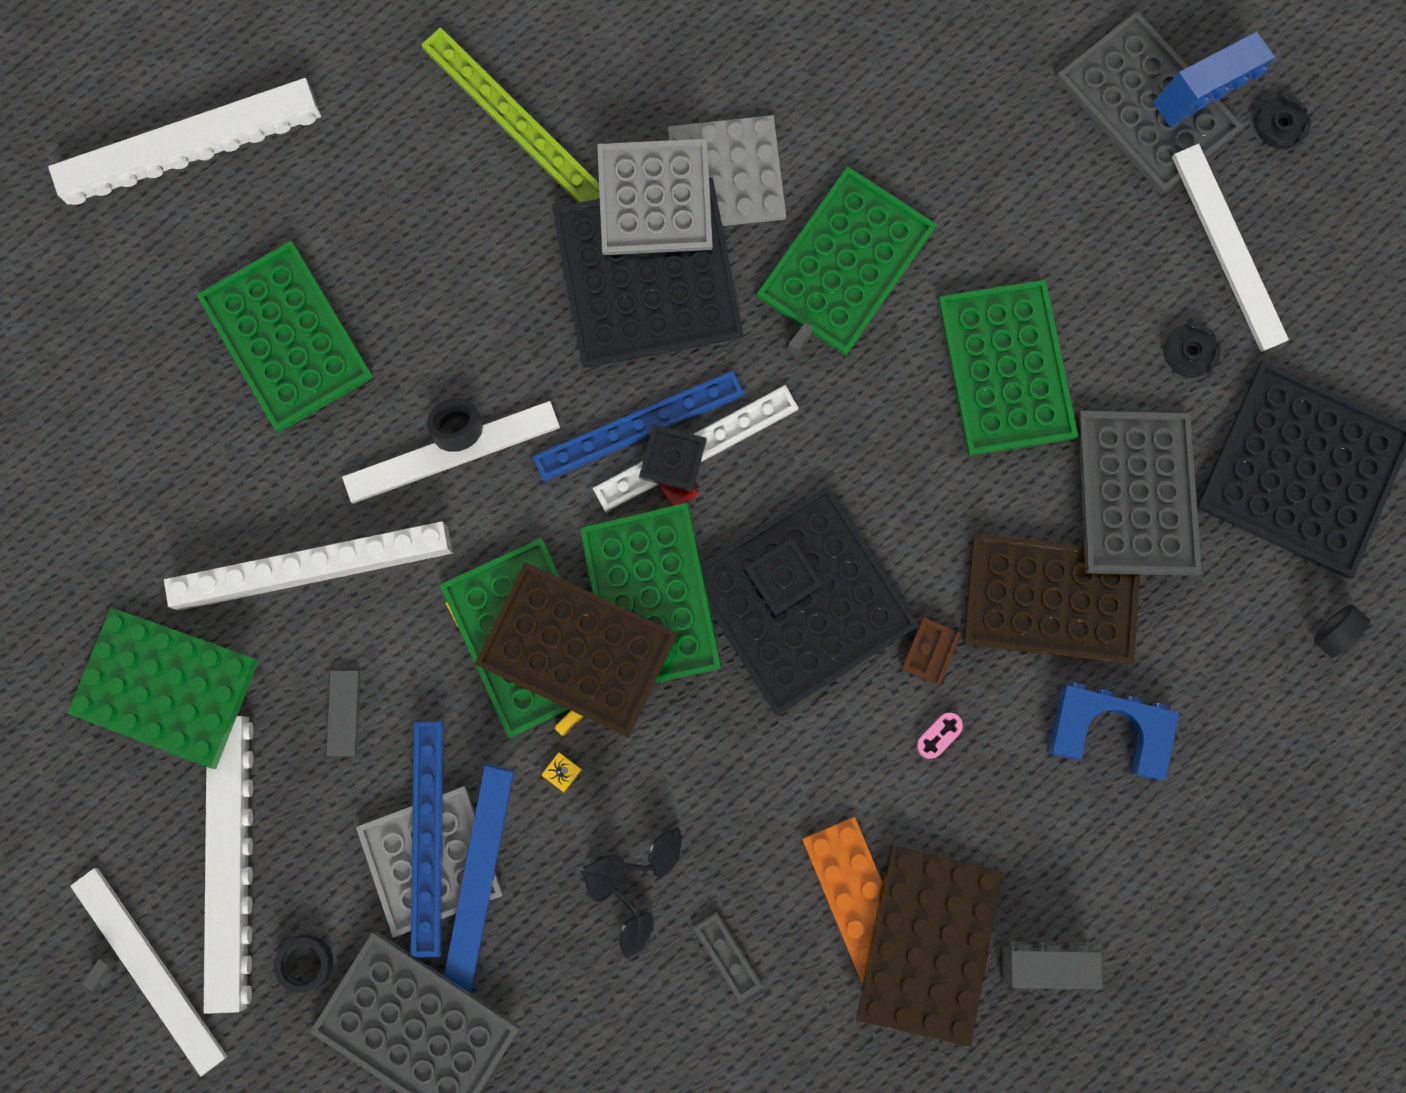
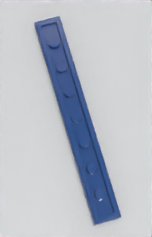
(638, 425)
(427, 839)
(479, 875)

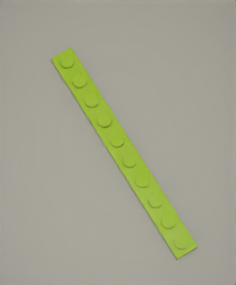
(511, 117)

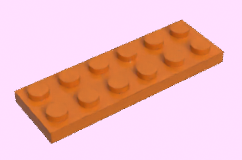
(849, 884)

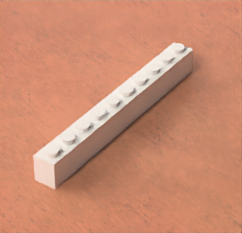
(184, 142)
(308, 566)
(228, 875)

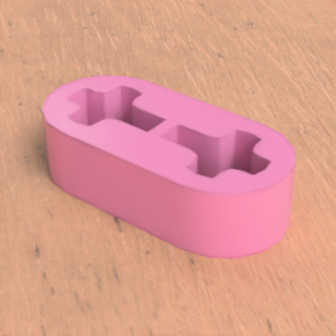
(944, 741)

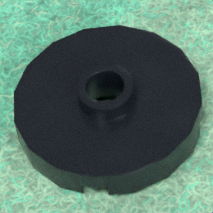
(1289, 111)
(1201, 340)

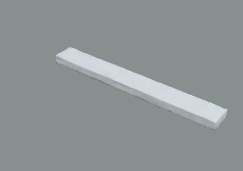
(1229, 248)
(719, 437)
(433, 460)
(149, 971)

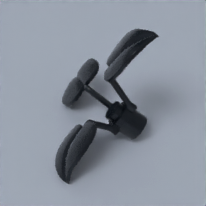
(608, 872)

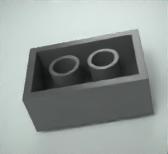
(1051, 965)

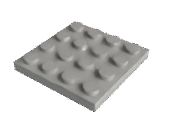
(743, 167)
(654, 196)
(389, 857)

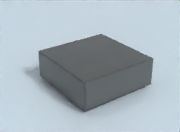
(800, 339)

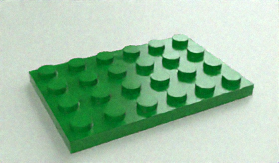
(846, 261)
(284, 336)
(1007, 368)
(656, 571)
(475, 604)
(163, 688)

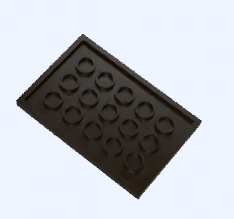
(1044, 602)
(576, 649)
(929, 946)

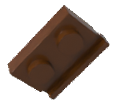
(931, 651)

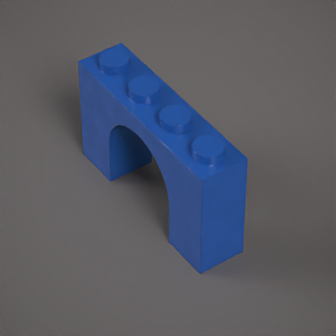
(1153, 727)

